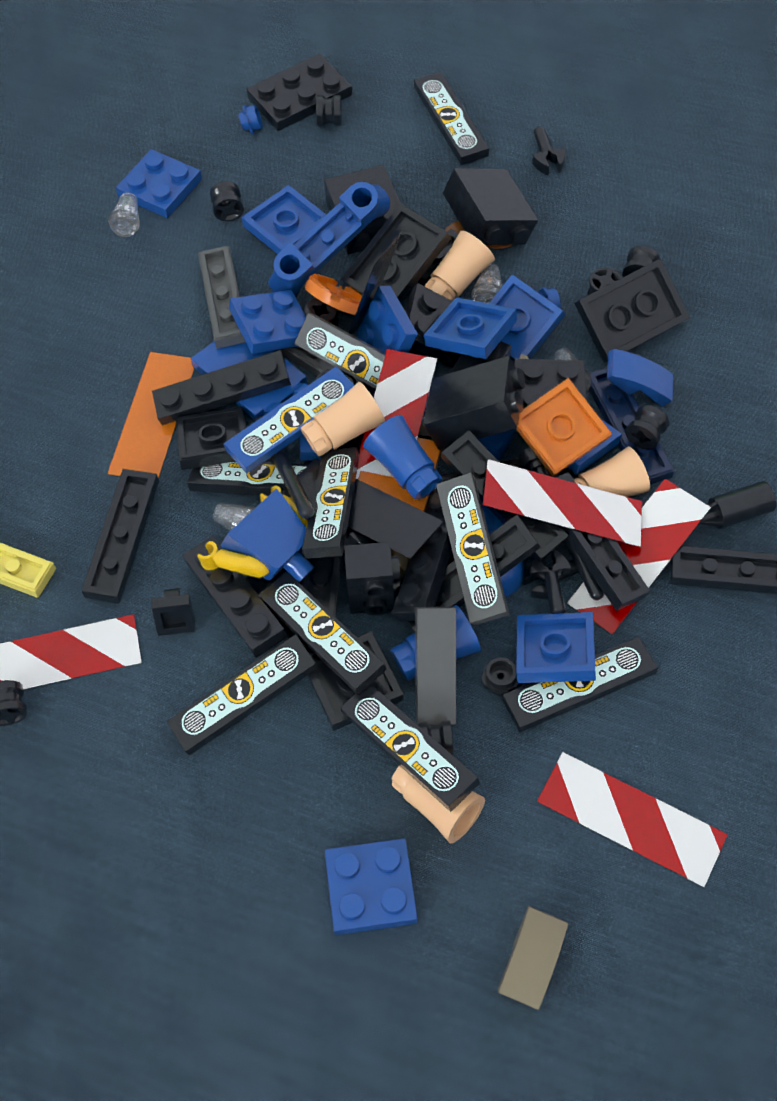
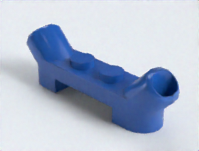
(356, 209)

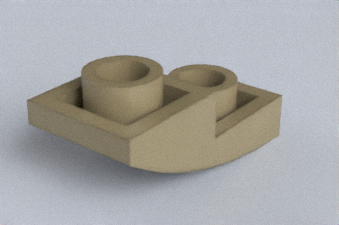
(533, 957)

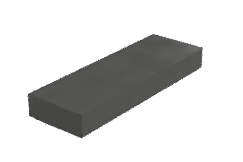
(435, 665)

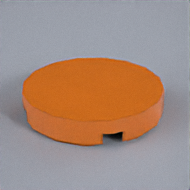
(326, 290)

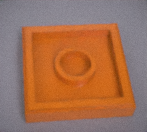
(561, 427)

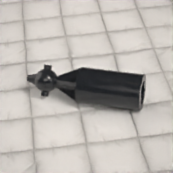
(739, 505)

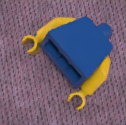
(264, 541)

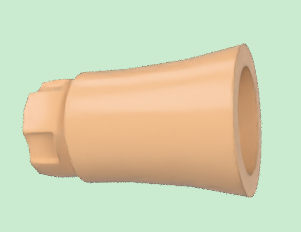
(460, 266)
(343, 420)
(619, 475)
(450, 824)

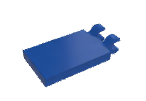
(213, 359)

